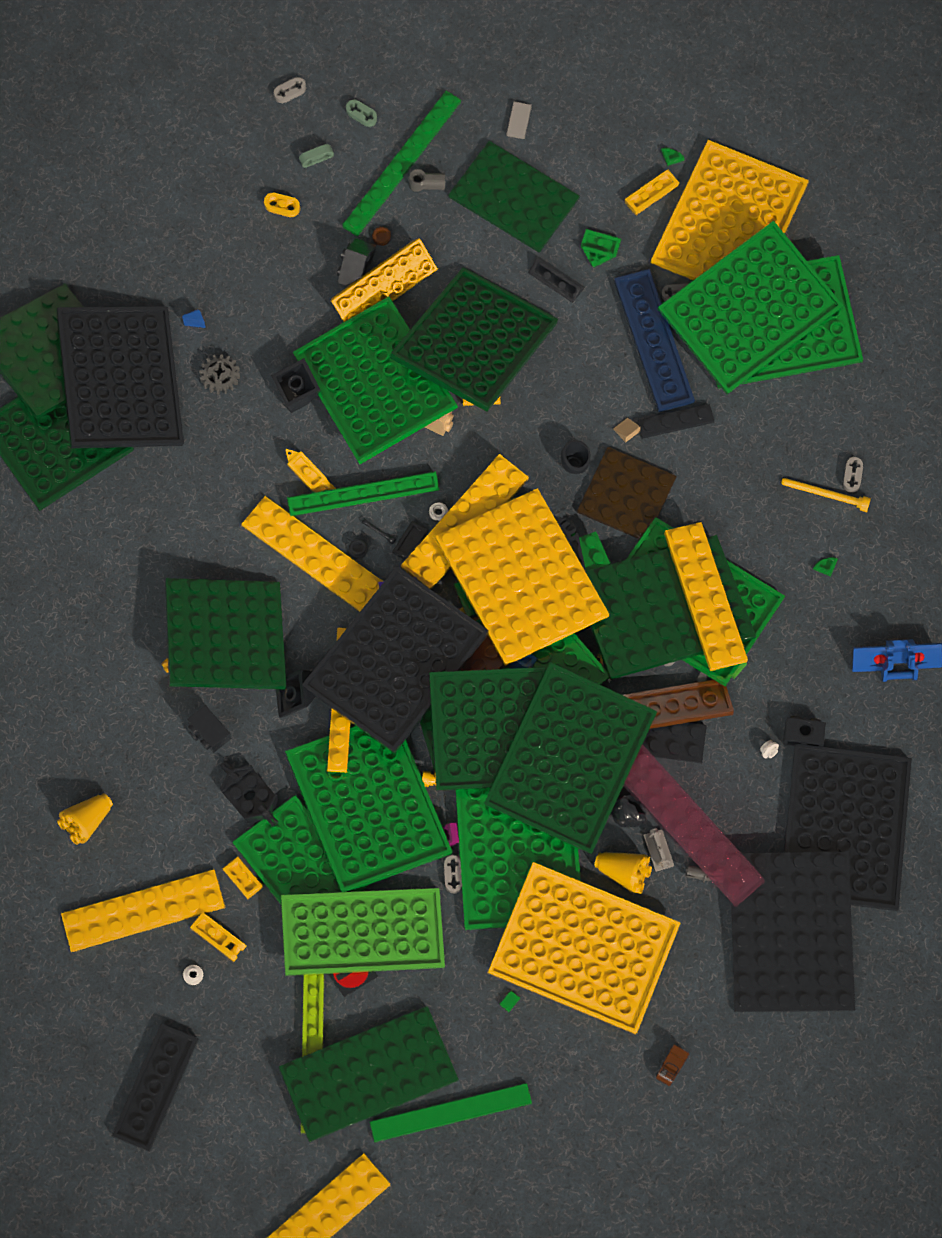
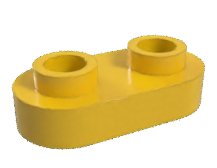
(282, 205)

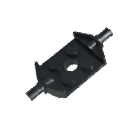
(240, 783)

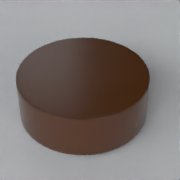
(381, 236)

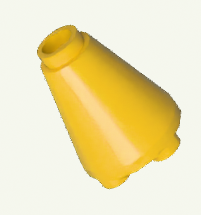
(84, 817)
(625, 869)

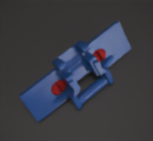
(897, 651)

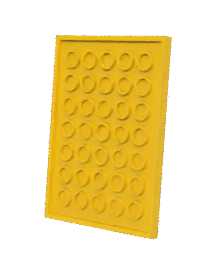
(724, 207)
(521, 576)
(584, 948)

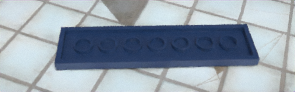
(654, 341)

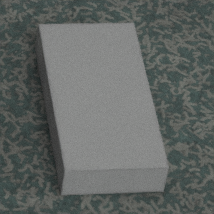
(519, 120)

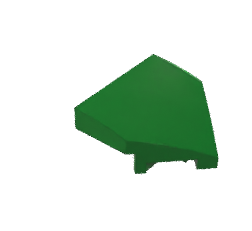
(599, 247)

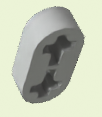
(289, 90)
(857, 475)
(448, 875)

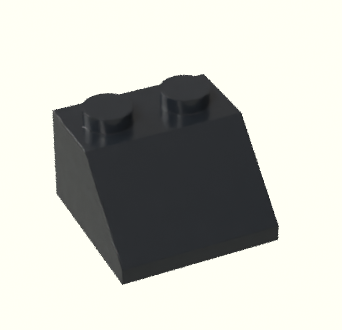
(296, 385)

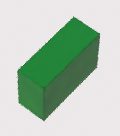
(509, 1001)

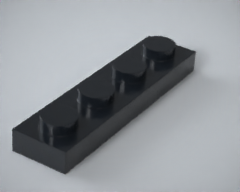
(675, 421)

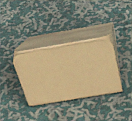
(627, 429)

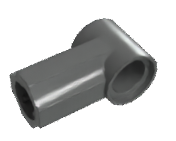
(429, 181)

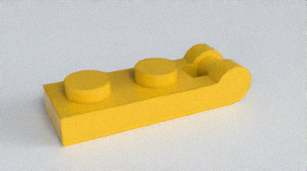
(217, 936)

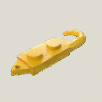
(307, 472)

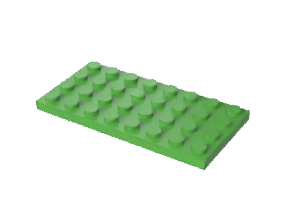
(362, 931)

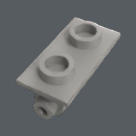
(658, 850)

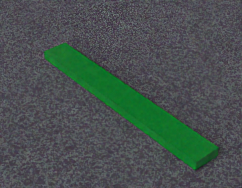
(362, 494)
(450, 1112)

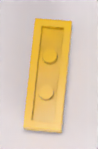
(651, 192)

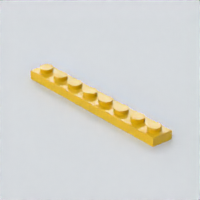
(338, 737)

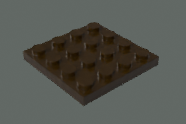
(626, 493)

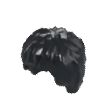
(628, 811)

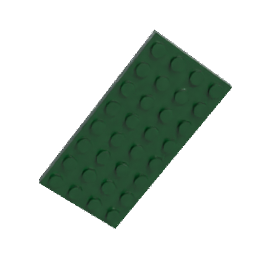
(368, 1074)

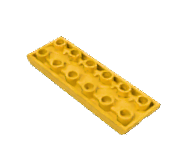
(386, 280)

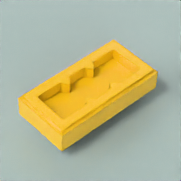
(242, 878)

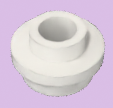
(436, 506)
(769, 749)
(196, 980)

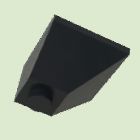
(294, 696)

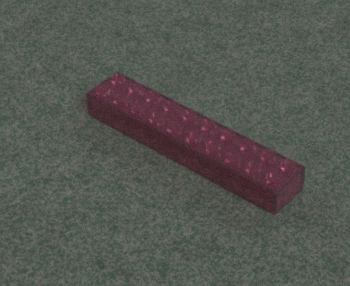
(692, 828)

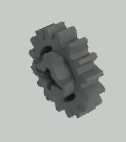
(213, 368)

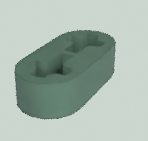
(363, 109)
(316, 155)

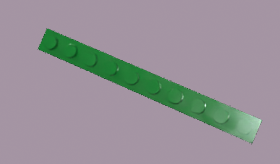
(401, 163)

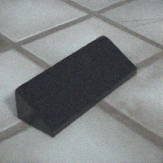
(557, 278)

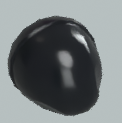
(575, 457)

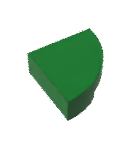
(672, 156)
(826, 566)

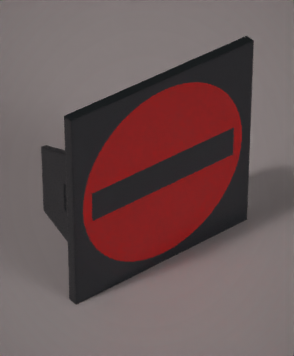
(350, 982)

